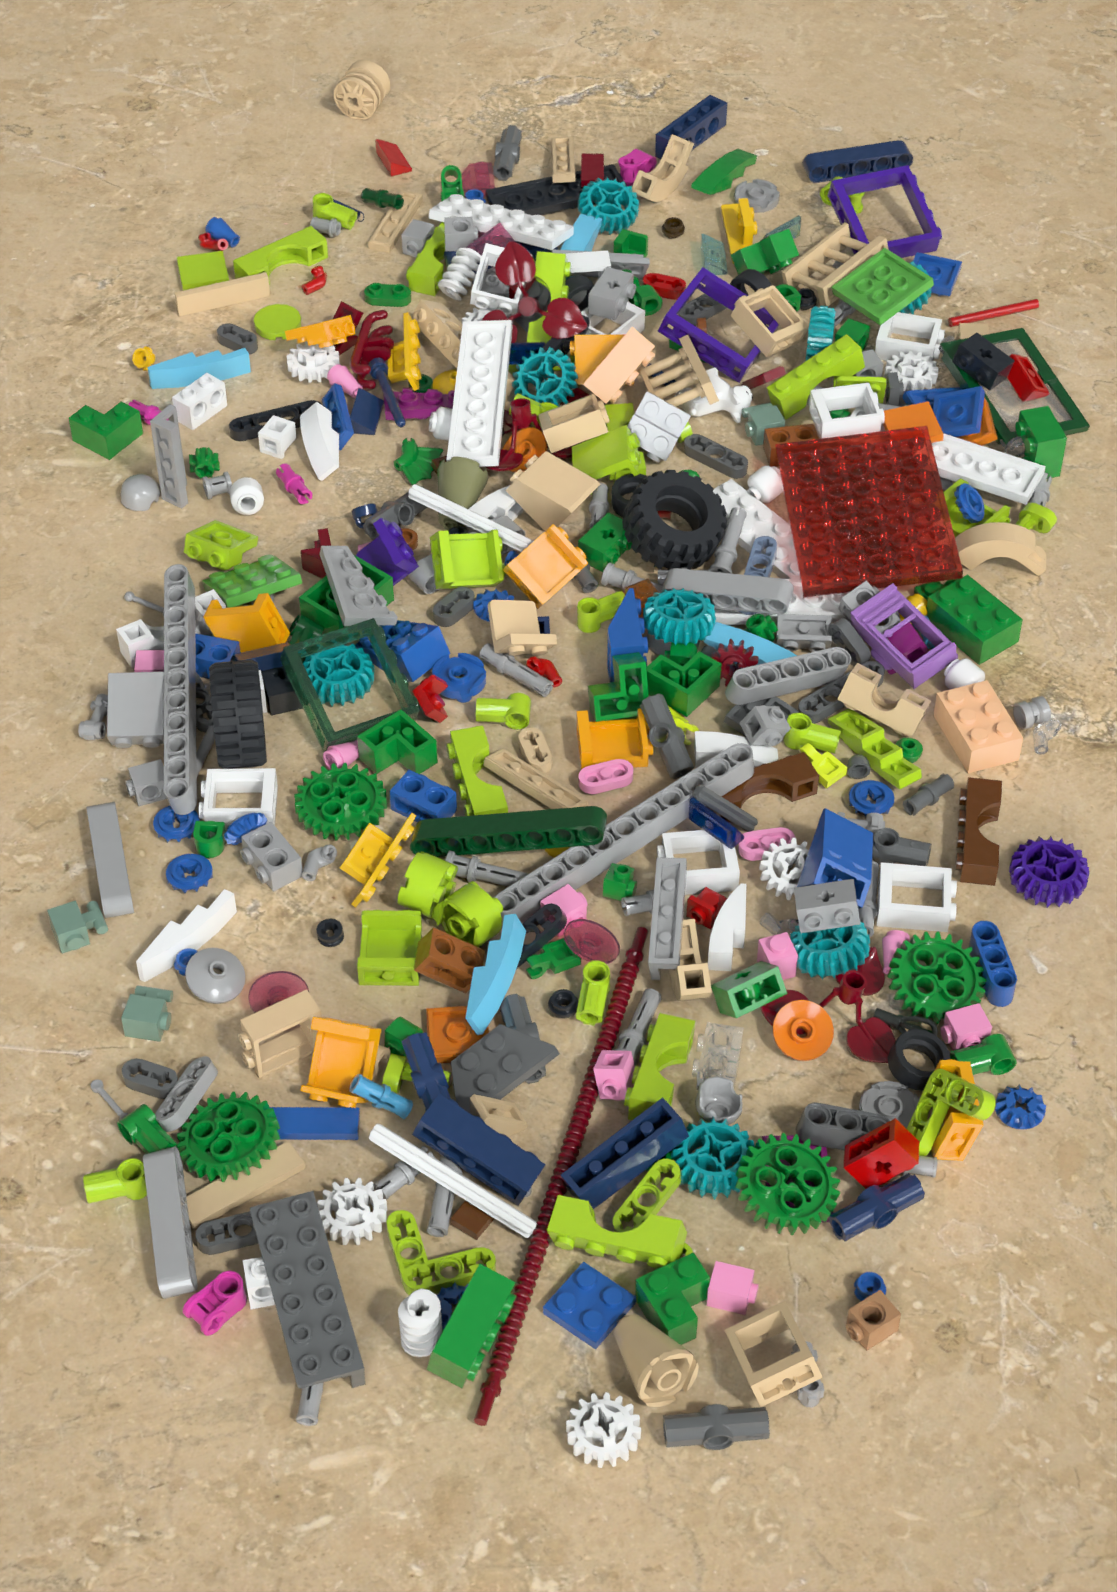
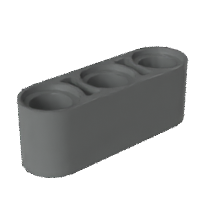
(835, 1125)

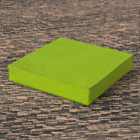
(202, 269)

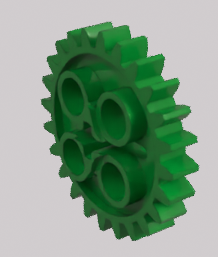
(340, 801)
(936, 976)
(228, 1136)
(769, 1201)

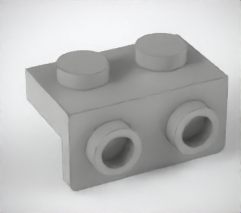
(803, 632)

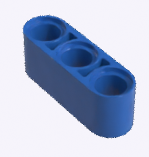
(995, 961)

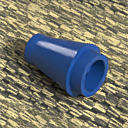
(221, 230)

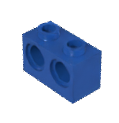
(213, 650)
(422, 797)

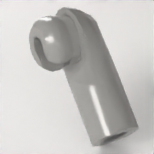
(317, 859)

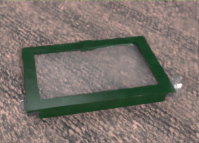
(1004, 400)

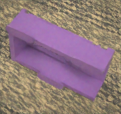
(881, 607)

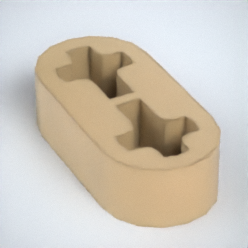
(539, 749)

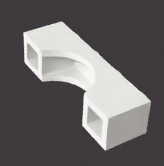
(145, 637)

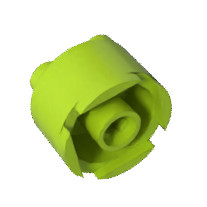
(427, 883)
(470, 914)

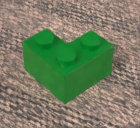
(767, 255)
(107, 432)
(1042, 439)
(684, 685)
(624, 695)
(397, 740)
(670, 1293)

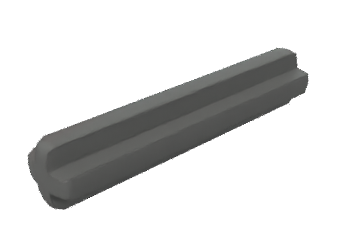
(724, 808)

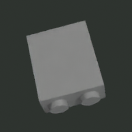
(135, 709)

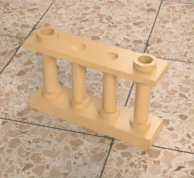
(824, 251)
(691, 365)

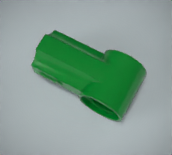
(990, 1055)
(144, 1130)

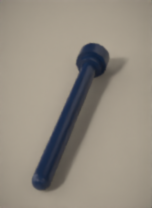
(379, 371)

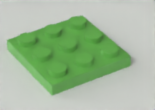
(882, 286)
(249, 580)

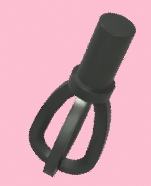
(900, 1022)

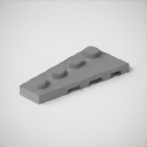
(352, 590)

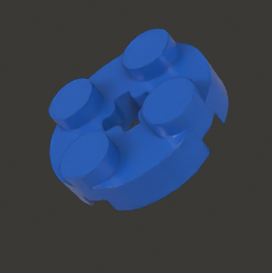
(461, 688)

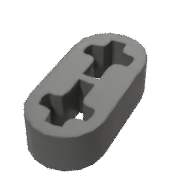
(237, 338)
(451, 605)
(846, 637)
(149, 1080)

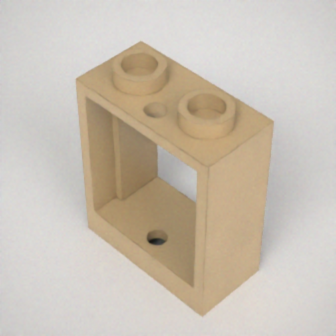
(785, 315)
(574, 422)
(273, 1020)
(798, 1368)

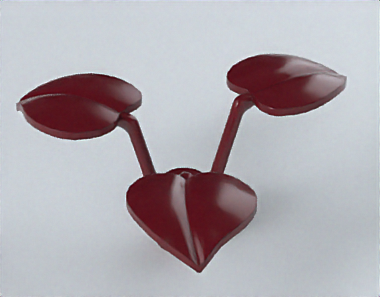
(518, 266)
(520, 419)
(868, 1040)

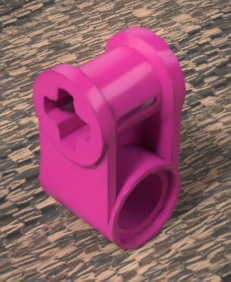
(633, 162)
(214, 1307)

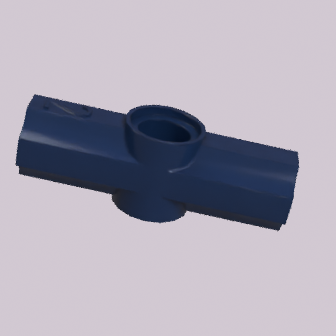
(426, 1072)
(876, 1207)

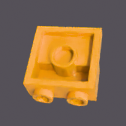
(324, 333)

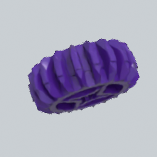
(1049, 871)

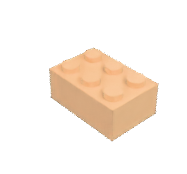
(620, 367)
(978, 726)

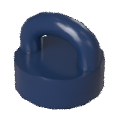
(363, 512)

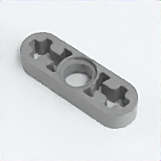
(186, 1094)

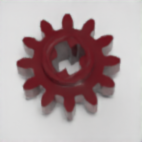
(732, 654)

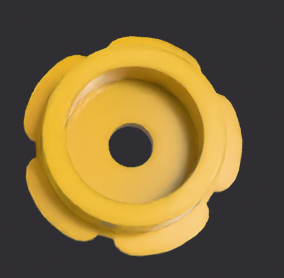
(139, 358)

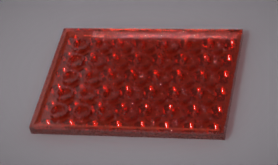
(867, 511)

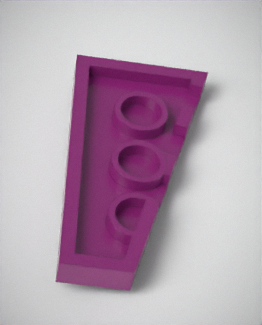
(419, 404)

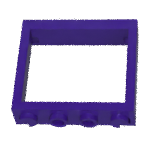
(902, 176)
(707, 347)

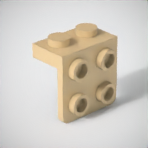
(517, 628)

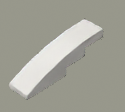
(192, 933)

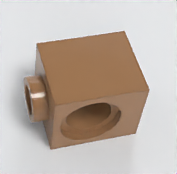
(875, 1308)

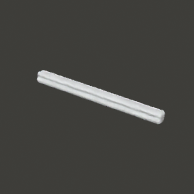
(467, 517)
(453, 1180)

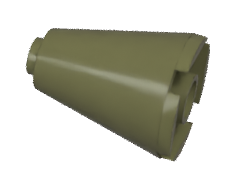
(461, 483)

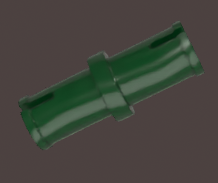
(382, 198)

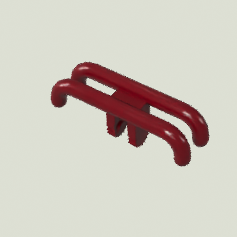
(371, 347)

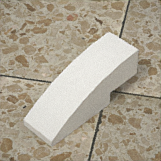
(320, 440)
(497, 505)
(712, 743)
(728, 931)

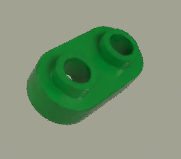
(387, 295)

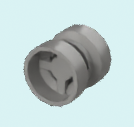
(1032, 712)

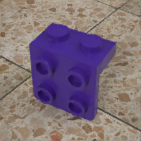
(389, 551)

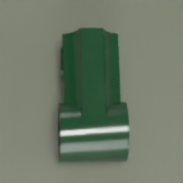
(303, 629)

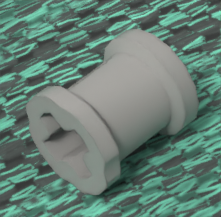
(217, 485)

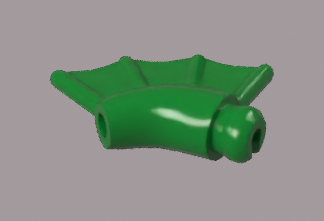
(416, 461)

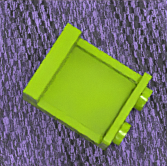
(608, 453)
(960, 524)
(467, 559)
(389, 947)

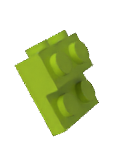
(219, 544)

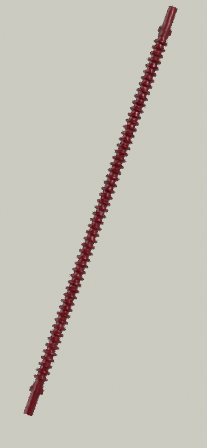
(567, 1158)

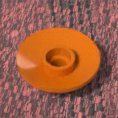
(528, 443)
(810, 1018)

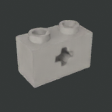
(611, 293)
(826, 906)

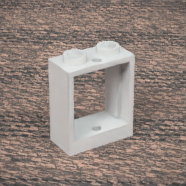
(587, 263)
(487, 300)
(631, 317)
(911, 326)
(843, 398)
(238, 781)
(716, 879)
(915, 916)

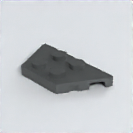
(498, 1064)

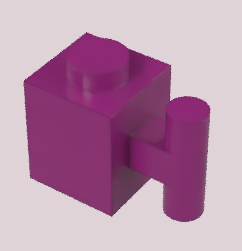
(908, 643)

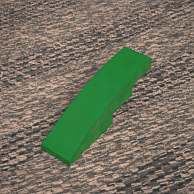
(723, 171)

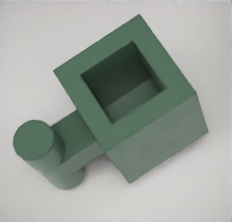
(760, 418)
(71, 926)
(147, 1013)

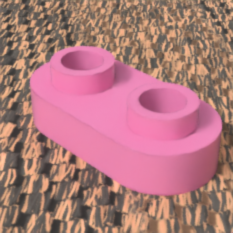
(605, 776)
(759, 841)

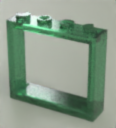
(306, 692)

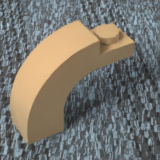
(668, 174)
(1000, 540)
(692, 977)

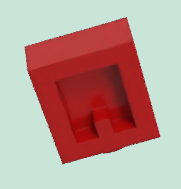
(429, 699)
(705, 907)

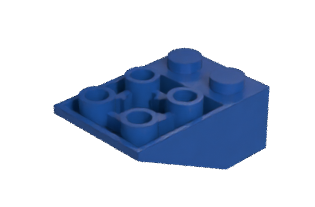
(626, 632)
(414, 644)
(838, 854)

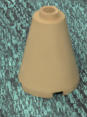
(654, 1361)

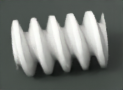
(459, 272)
(420, 1322)

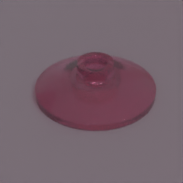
(591, 941)
(274, 988)

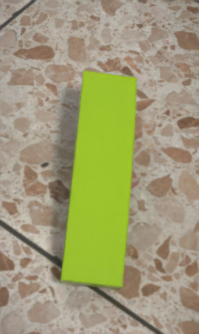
(869, 740)

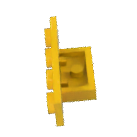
(739, 224)
(405, 355)
(371, 853)

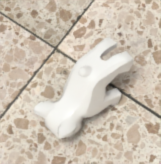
(730, 398)

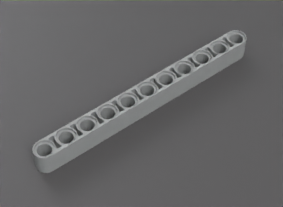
(179, 690)
(627, 832)

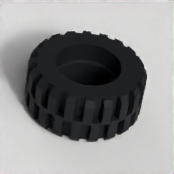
(685, 497)
(237, 714)

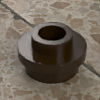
(673, 227)

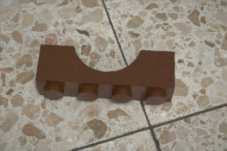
(788, 777)
(979, 855)

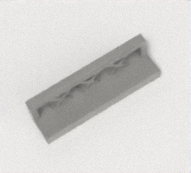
(619, 261)
(169, 457)
(667, 915)

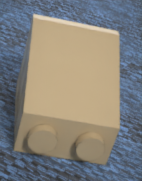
(550, 489)

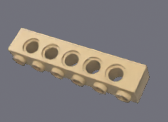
(445, 332)

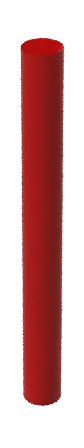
(994, 312)

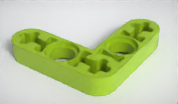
(941, 1093)
(668, 1187)
(421, 1266)

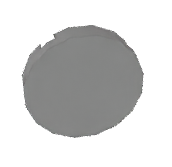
(760, 193)
(890, 1100)

